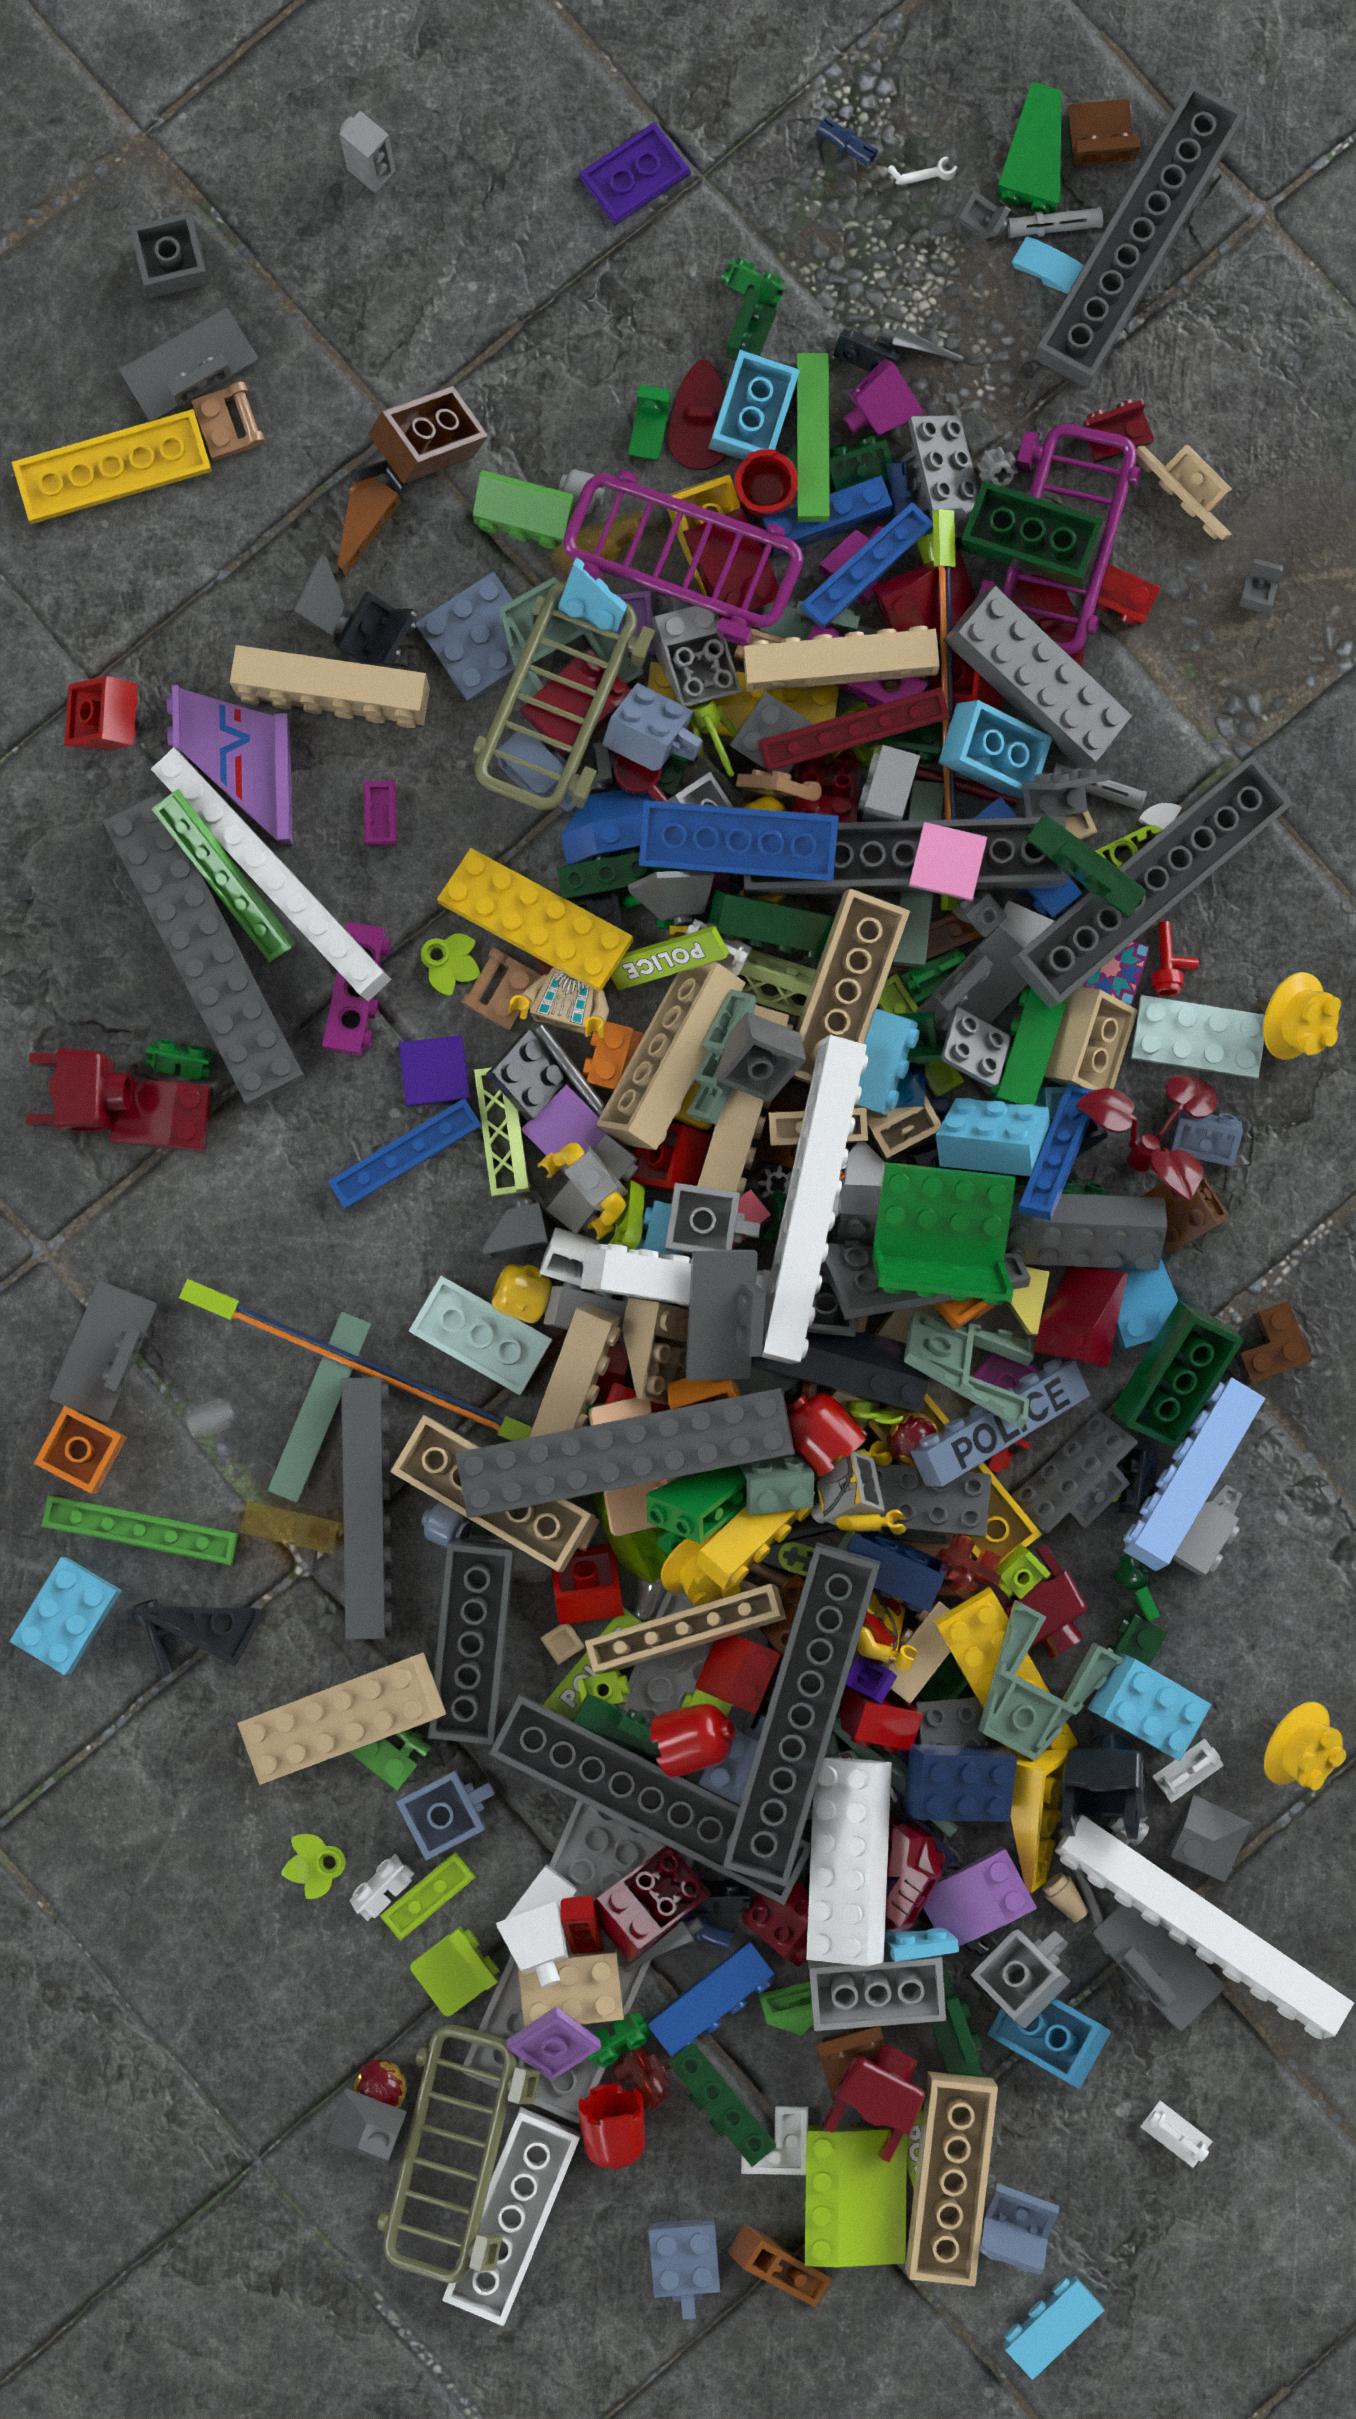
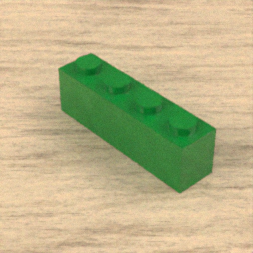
(1029, 1051)

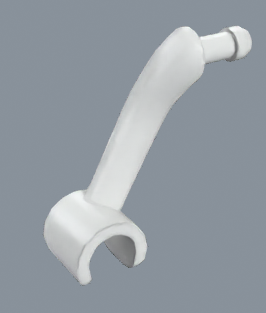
(923, 174)

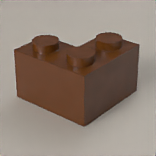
(1282, 1347)

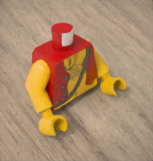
(882, 1633)

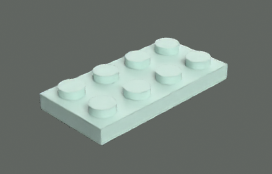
(1198, 1037)
(480, 1335)

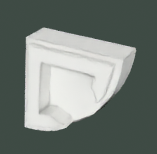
(1160, 814)

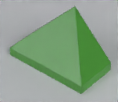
(789, 2008)

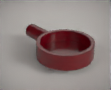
(637, 778)

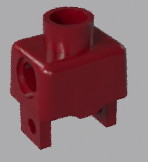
(82, 1090)
(1057, 1600)
(881, 2094)

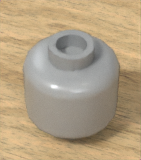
(574, 483)

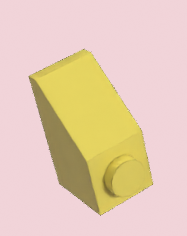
(1029, 1301)

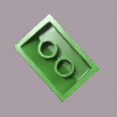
(522, 509)

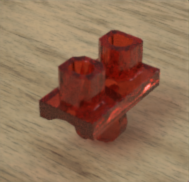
(982, 1570)
(648, 2075)

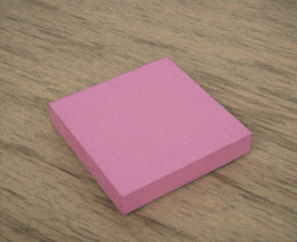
(948, 861)

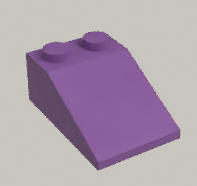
(979, 1898)

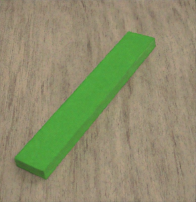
(813, 437)
(223, 875)
(139, 1530)

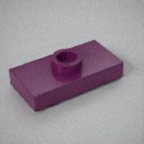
(380, 813)

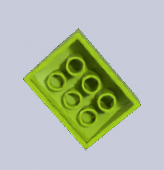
(854, 2198)

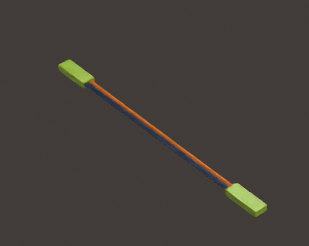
(945, 559)
(226, 1307)

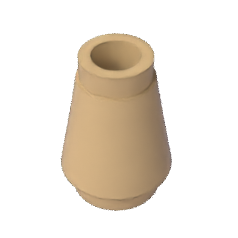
(1064, 1895)

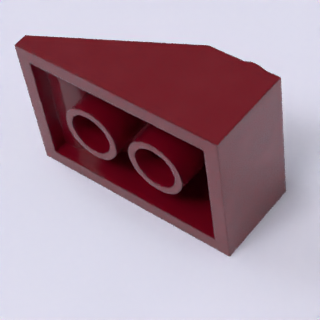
(741, 569)
(915, 597)
(573, 702)
(165, 1116)
(1082, 1316)

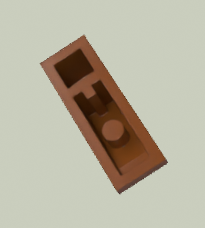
(366, 514)
(778, 2265)

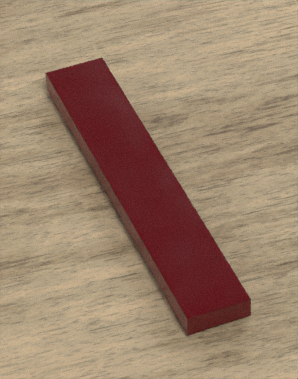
(853, 729)

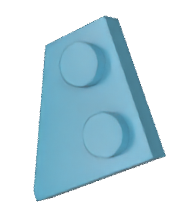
(591, 600)
(919, 1944)

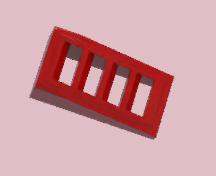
(581, 1921)

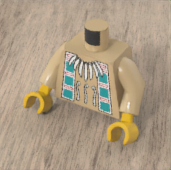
(563, 1003)

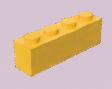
(744, 1541)

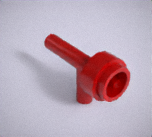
(1169, 980)

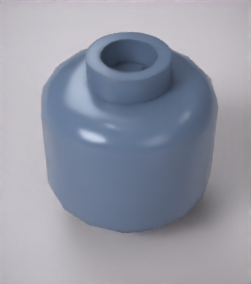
(444, 1523)

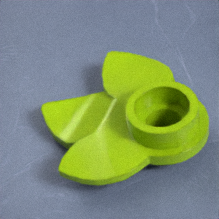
(454, 965)
(863, 1411)
(309, 1865)

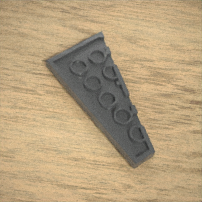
(857, 1290)

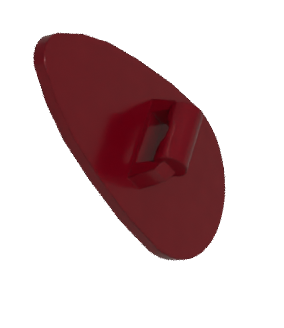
(695, 418)
(1050, 600)

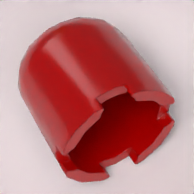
(766, 483)
(823, 1431)
(692, 1739)
(612, 2126)

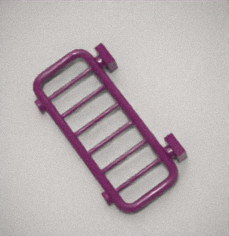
(1033, 453)
(732, 630)

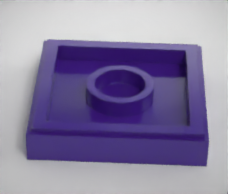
(434, 1070)

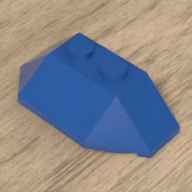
(604, 826)

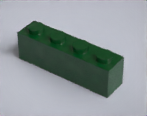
(771, 923)

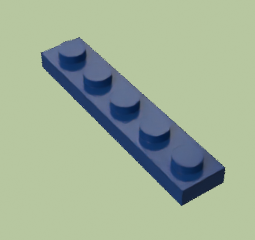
(867, 565)
(404, 1153)
(1056, 1156)

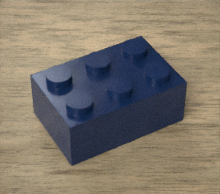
(903, 1569)
(960, 1783)

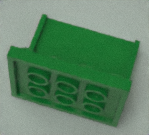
(943, 1233)

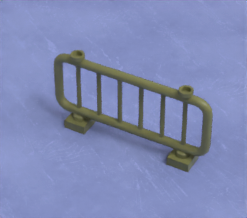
(568, 781)
(515, 2085)

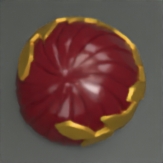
(906, 1436)
(382, 2082)

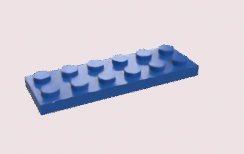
(738, 840)

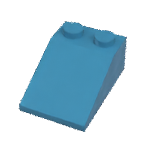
(1144, 1306)
(1055, 2040)

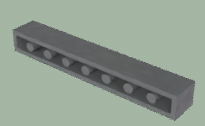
(365, 1508)

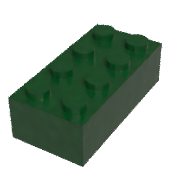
(1033, 535)
(1177, 1374)

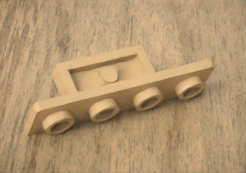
(1193, 483)

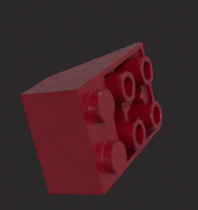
(837, 782)
(649, 1902)

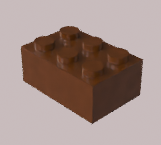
(428, 434)

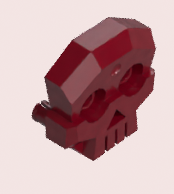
(917, 1862)

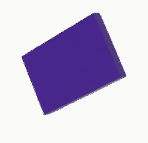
(634, 173)

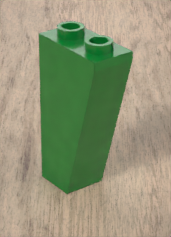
(1034, 157)
(698, 1502)

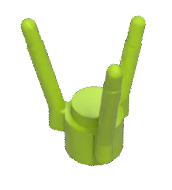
(707, 717)

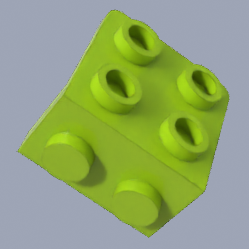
(455, 1971)

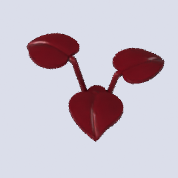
(1176, 1169)

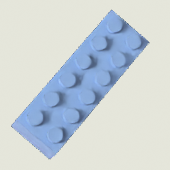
(1193, 1474)

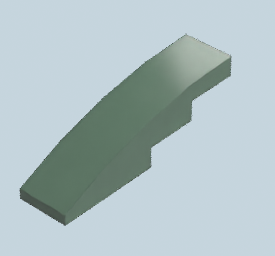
(712, 1094)

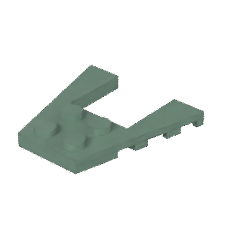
(518, 624)
(947, 1355)
(1023, 1713)

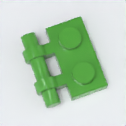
(389, 1761)

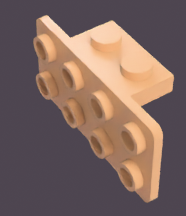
(627, 1505)

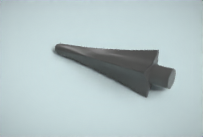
(908, 342)
(676, 1937)

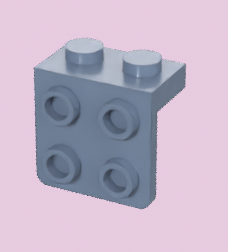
(1017, 2229)

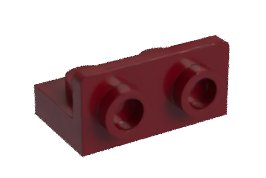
(1125, 420)

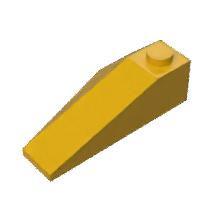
(713, 495)
(1036, 1813)

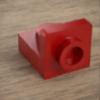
(1003, 1458)

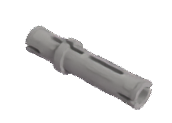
(1018, 226)
(1134, 797)

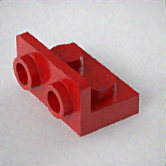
(1126, 595)

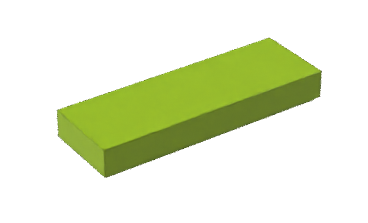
(427, 1896)

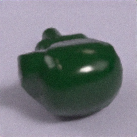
(1131, 1573)

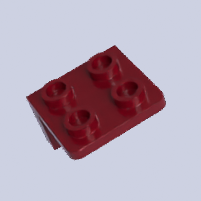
(782, 1925)

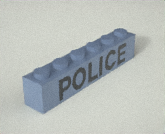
(984, 1434)

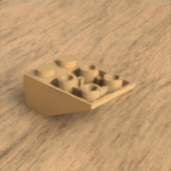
(901, 1128)
(655, 1346)

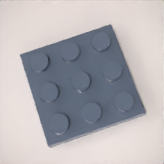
(470, 637)

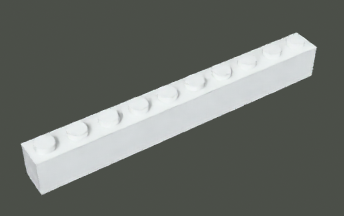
(272, 876)
(811, 1198)
(1204, 1928)

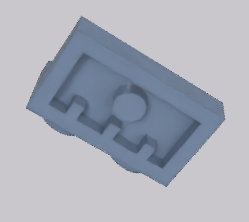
(1209, 1138)

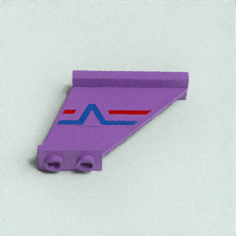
(240, 753)

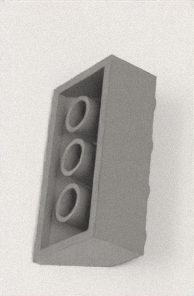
(876, 1994)

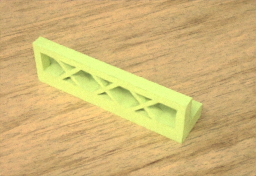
(780, 973)
(514, 1137)

